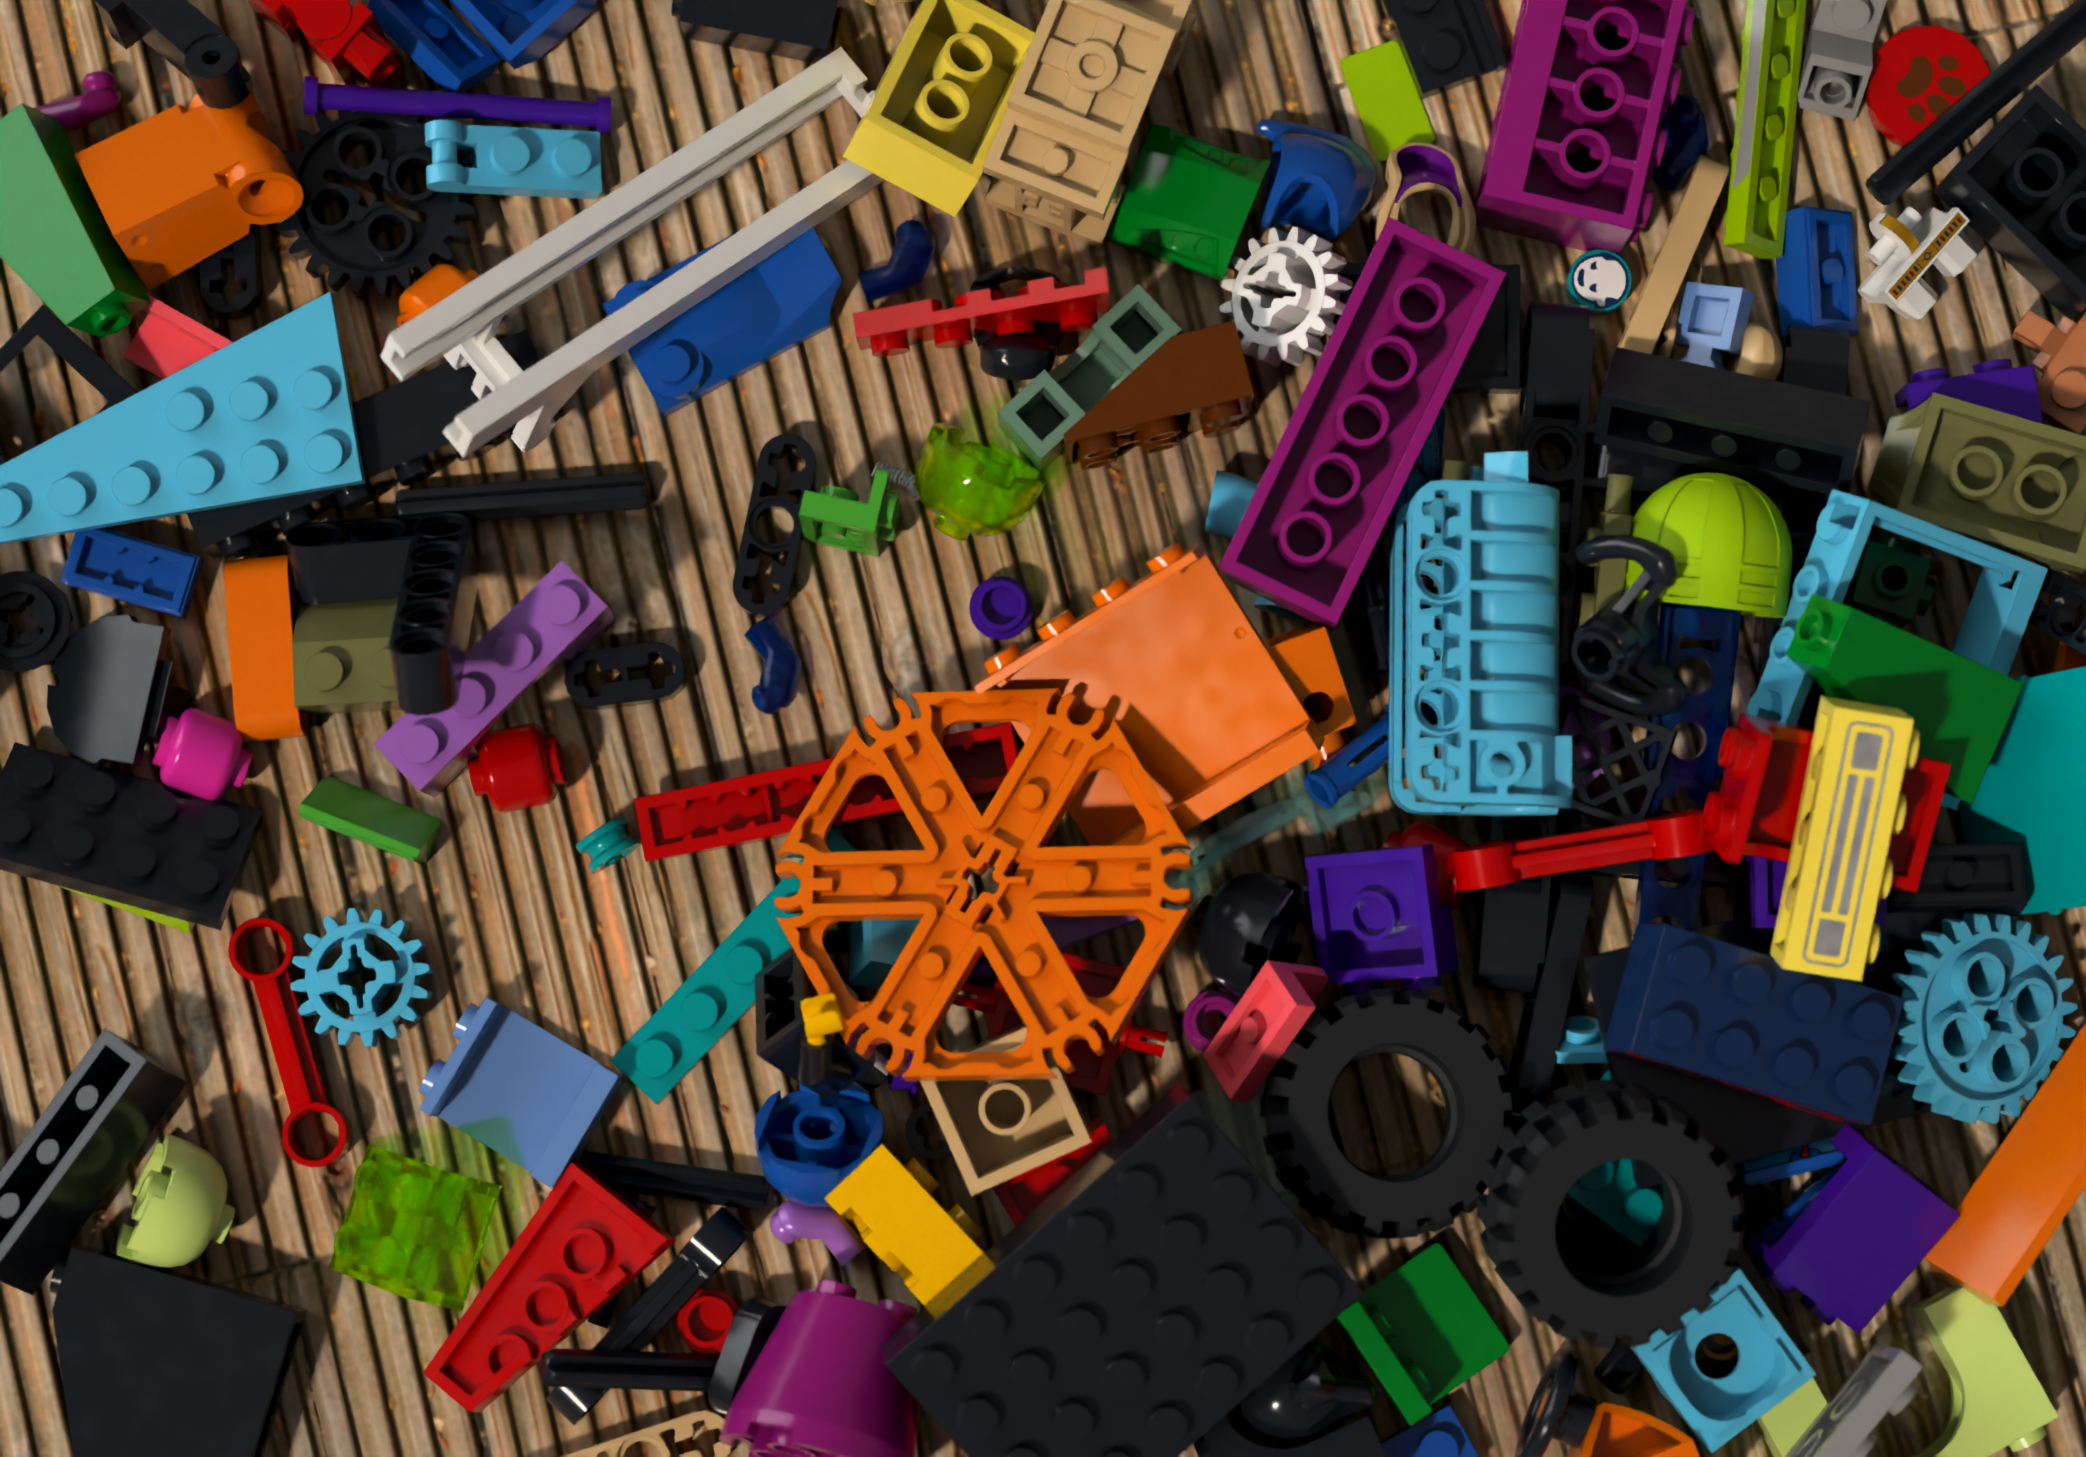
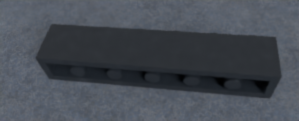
(397, 441)

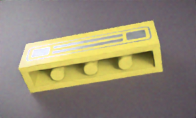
(1844, 838)

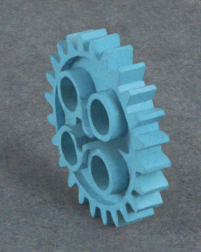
(1981, 1017)

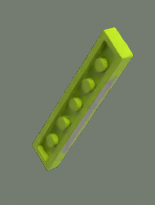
(1764, 127)

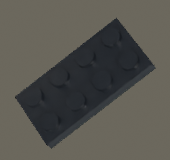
(122, 836)

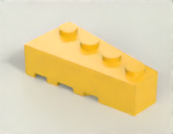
(906, 1223)

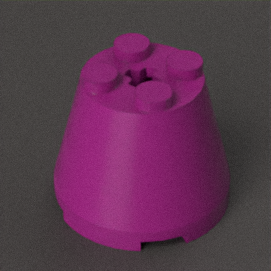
(826, 1383)

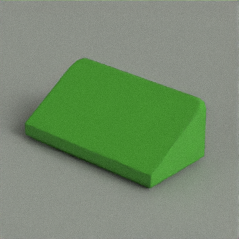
(371, 819)

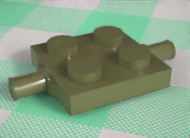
(1606, 577)

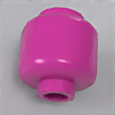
(201, 754)

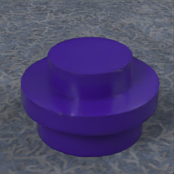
(1001, 608)

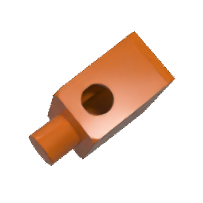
(1312, 667)

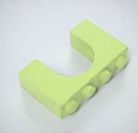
(1990, 1380)

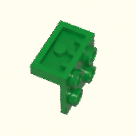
(1422, 1332)

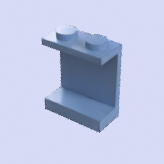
(519, 1090)

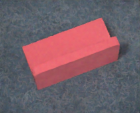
(170, 341)
(1263, 1026)

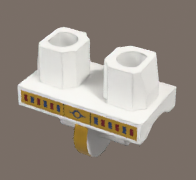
(1905, 253)

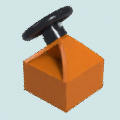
(1590, 1426)

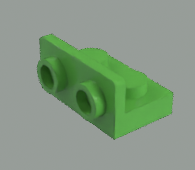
(842, 522)

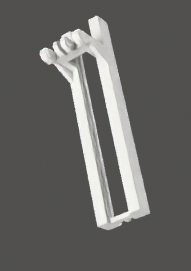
(468, 319)

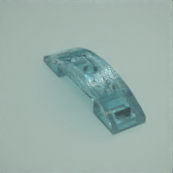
(1261, 824)

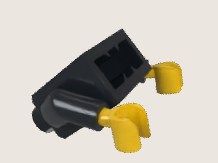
(801, 1031)

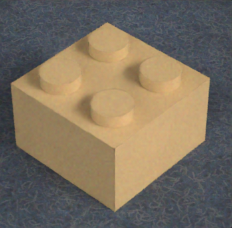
(1007, 1124)

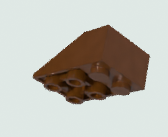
(1180, 389)

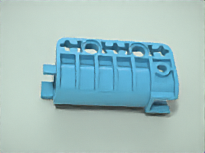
(1491, 647)

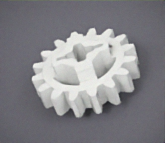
(1293, 266)

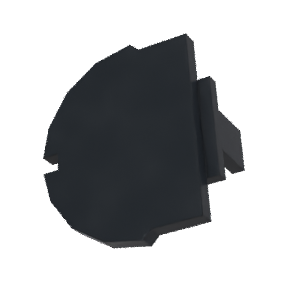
(114, 690)

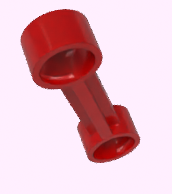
(1512, 860)
(290, 1043)

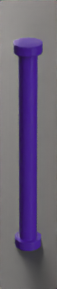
(456, 105)

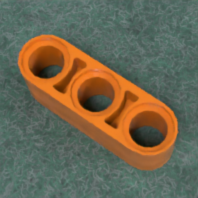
(260, 637)

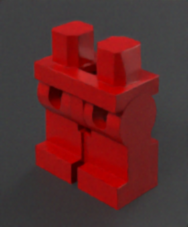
(339, 34)

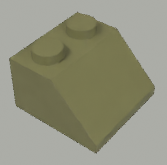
(344, 657)

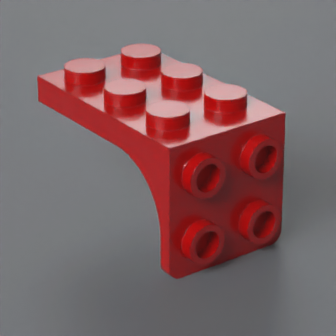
(1764, 789)

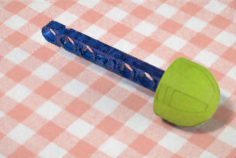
(1730, 564)

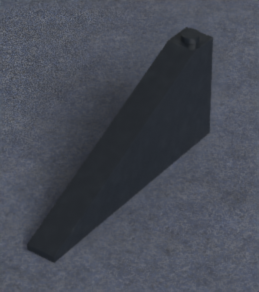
(167, 1359)

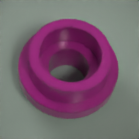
(1195, 1011)

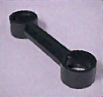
(660, 1302)

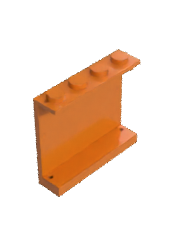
(1181, 682)

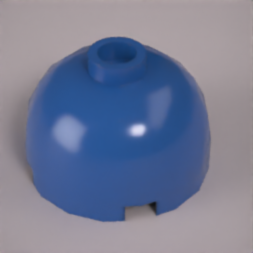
(815, 1141)

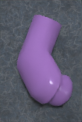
(822, 1223)

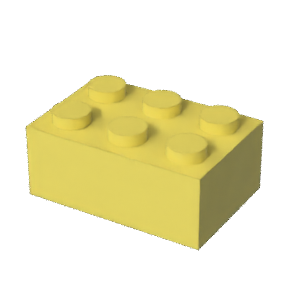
(941, 101)

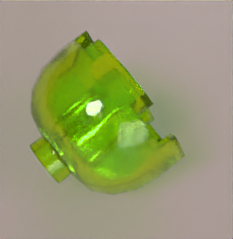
(973, 485)

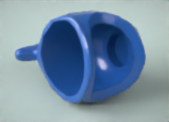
(1315, 178)

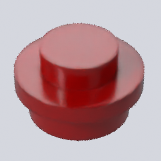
(706, 1320)

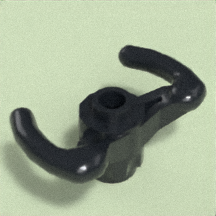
(1627, 632)

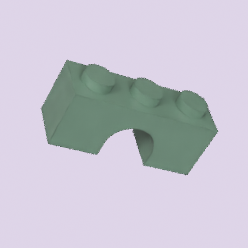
(1106, 357)

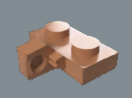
(2063, 367)

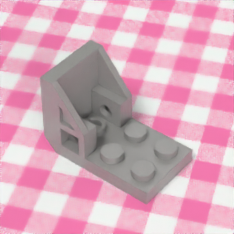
(1875, 1387)

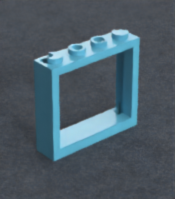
(1988, 632)

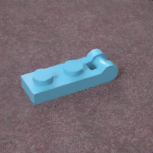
(514, 160)

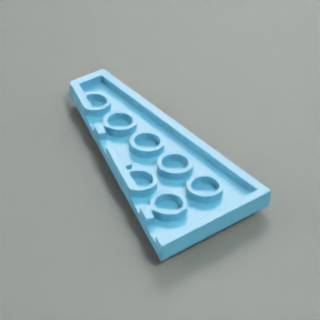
(223, 432)

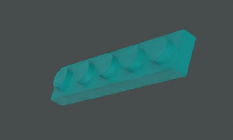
(711, 997)

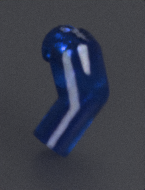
(906, 265)

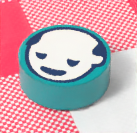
(1598, 281)

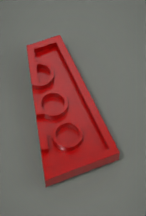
(983, 311)
(554, 1277)

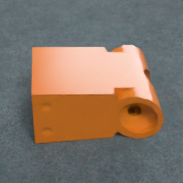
(189, 184)

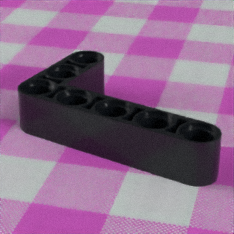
(414, 558)

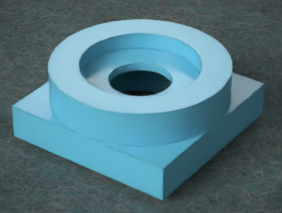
(1764, 1375)

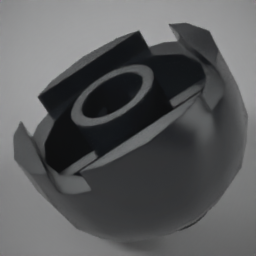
(1247, 925)

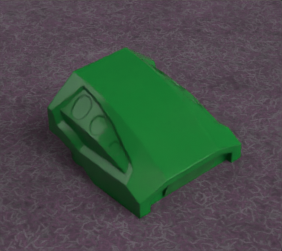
(1186, 202)

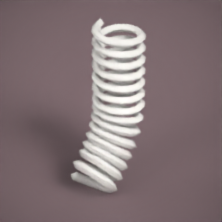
(903, 476)

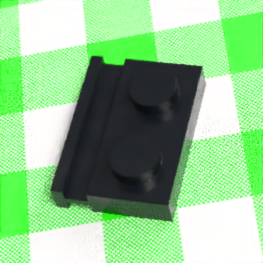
(1445, 42)

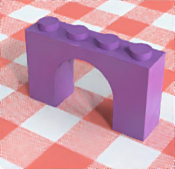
(540, 631)

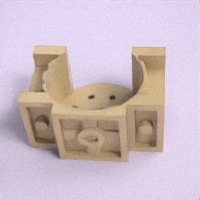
(1080, 110)

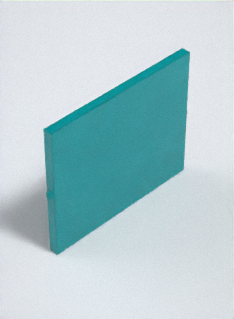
(2039, 791)

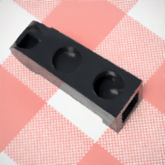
(184, 40)

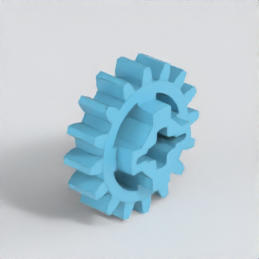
(335, 981)

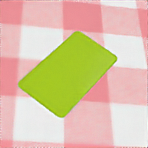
(1386, 98)

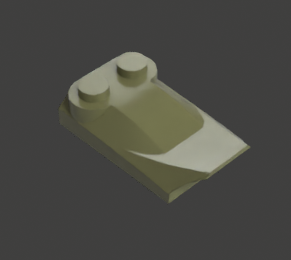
(1988, 479)

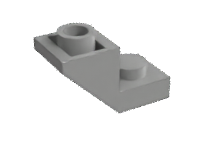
(1839, 56)

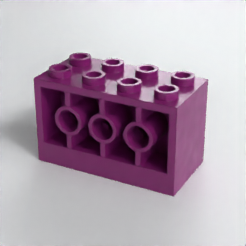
(1558, 67)

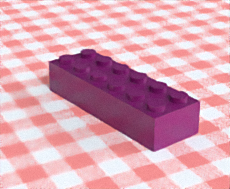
(1360, 423)

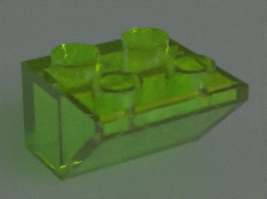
(414, 1228)

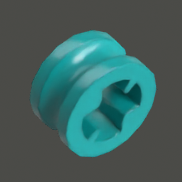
(608, 844)

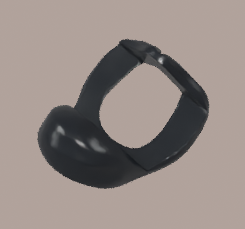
(1016, 355)

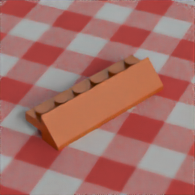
(2021, 1189)

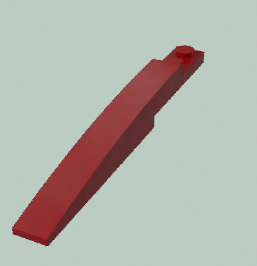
(770, 802)

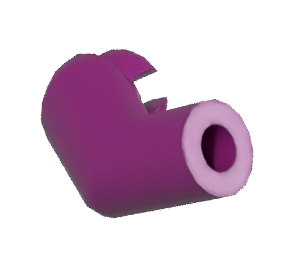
(98, 101)

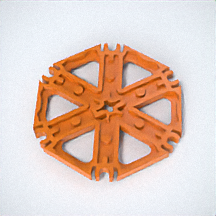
(960, 841)

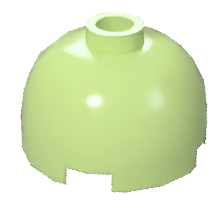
(176, 1206)

